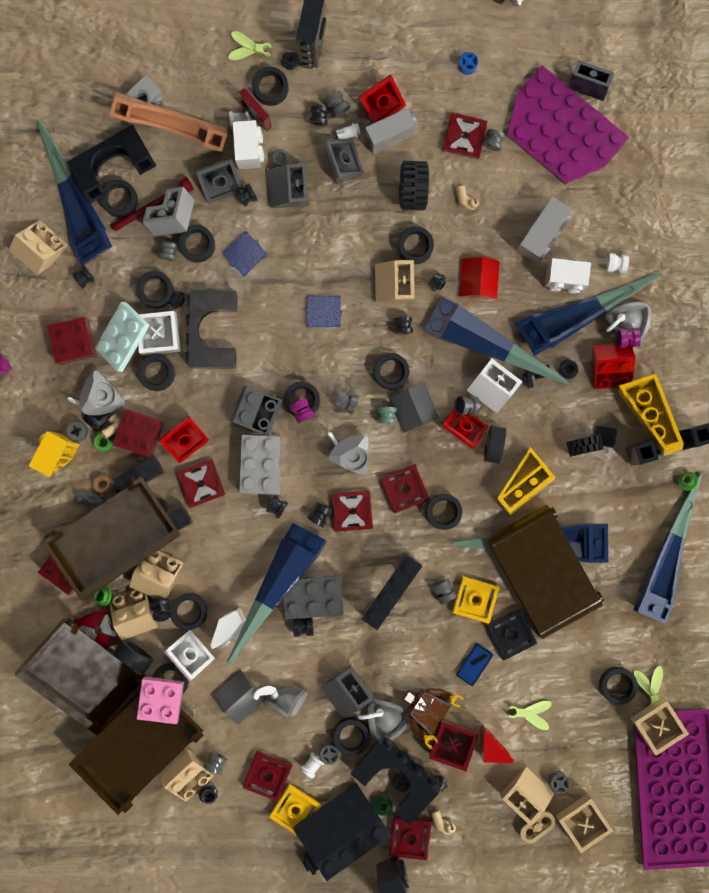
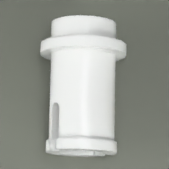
(348, 132)

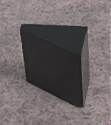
(96, 421)
(608, 435)

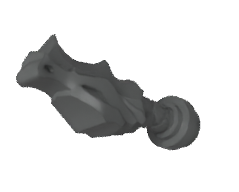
(90, 500)

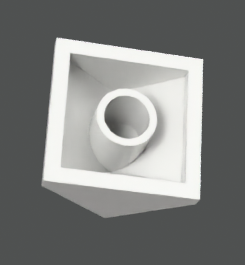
(189, 655)

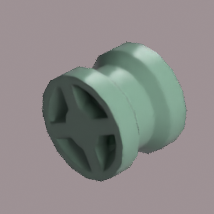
(387, 415)

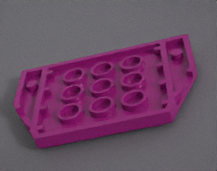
(562, 129)

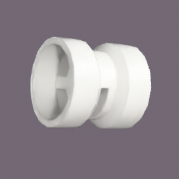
(614, 263)

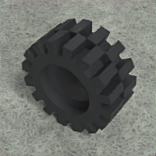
(584, 445)

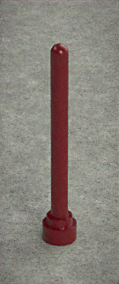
(185, 182)

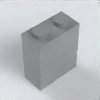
(390, 130)

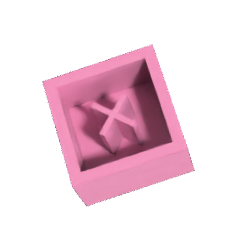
(160, 700)

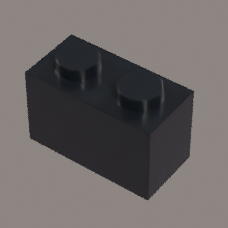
(591, 80)

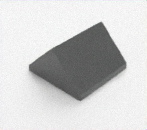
(343, 160)
(219, 180)
(414, 407)
(237, 697)

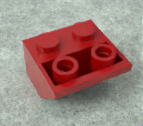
(612, 365)

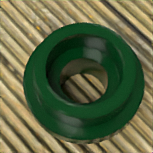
(383, 799)

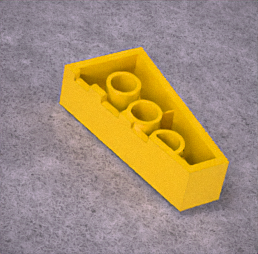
(652, 410)

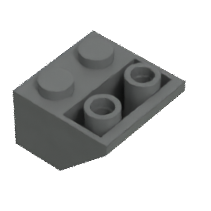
(289, 186)
(256, 410)
(347, 692)

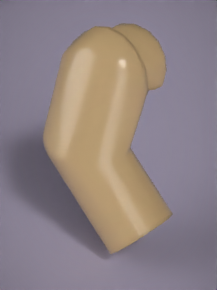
(464, 200)
(112, 429)
(442, 825)

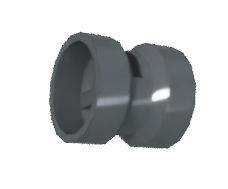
(337, 103)
(346, 401)
(467, 405)
(444, 591)

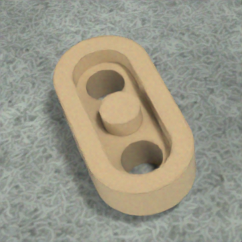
(539, 828)

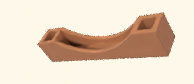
(145, 113)

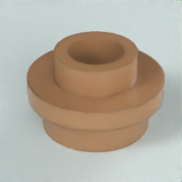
(96, 484)

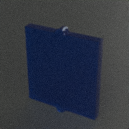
(245, 253)
(324, 311)

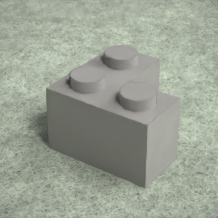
(172, 215)

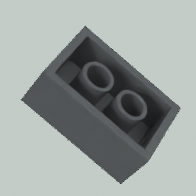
(314, 598)

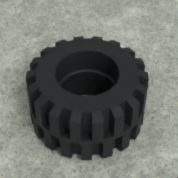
(414, 185)

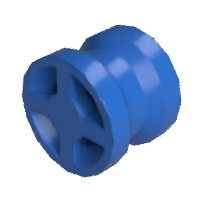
(468, 59)

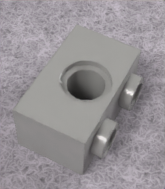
(148, 89)

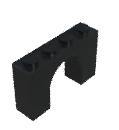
(311, 33)
(87, 165)
(202, 304)
(648, 451)
(150, 470)
(381, 606)
(386, 755)

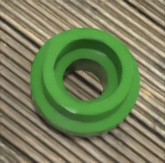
(98, 446)
(688, 486)
(103, 596)

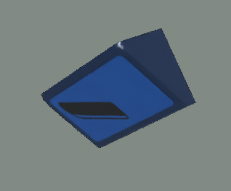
(474, 664)

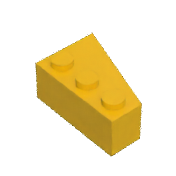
(53, 452)
(525, 483)

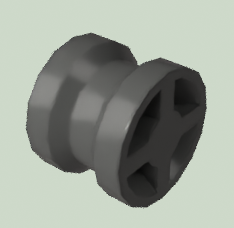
(494, 140)
(167, 251)
(80, 433)
(330, 757)
(215, 763)
(559, 786)

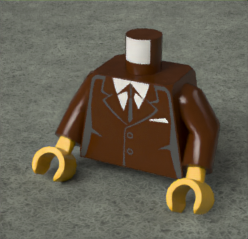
(427, 711)

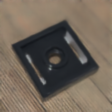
(522, 632)

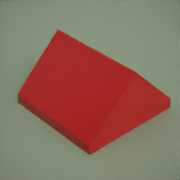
(381, 100)
(479, 278)
(465, 429)
(183, 439)
(492, 750)

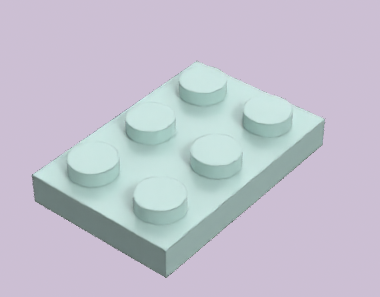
(122, 336)

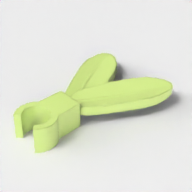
(248, 48)
(652, 687)
(530, 712)

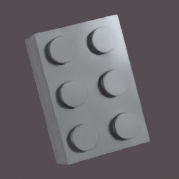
(545, 230)
(260, 464)

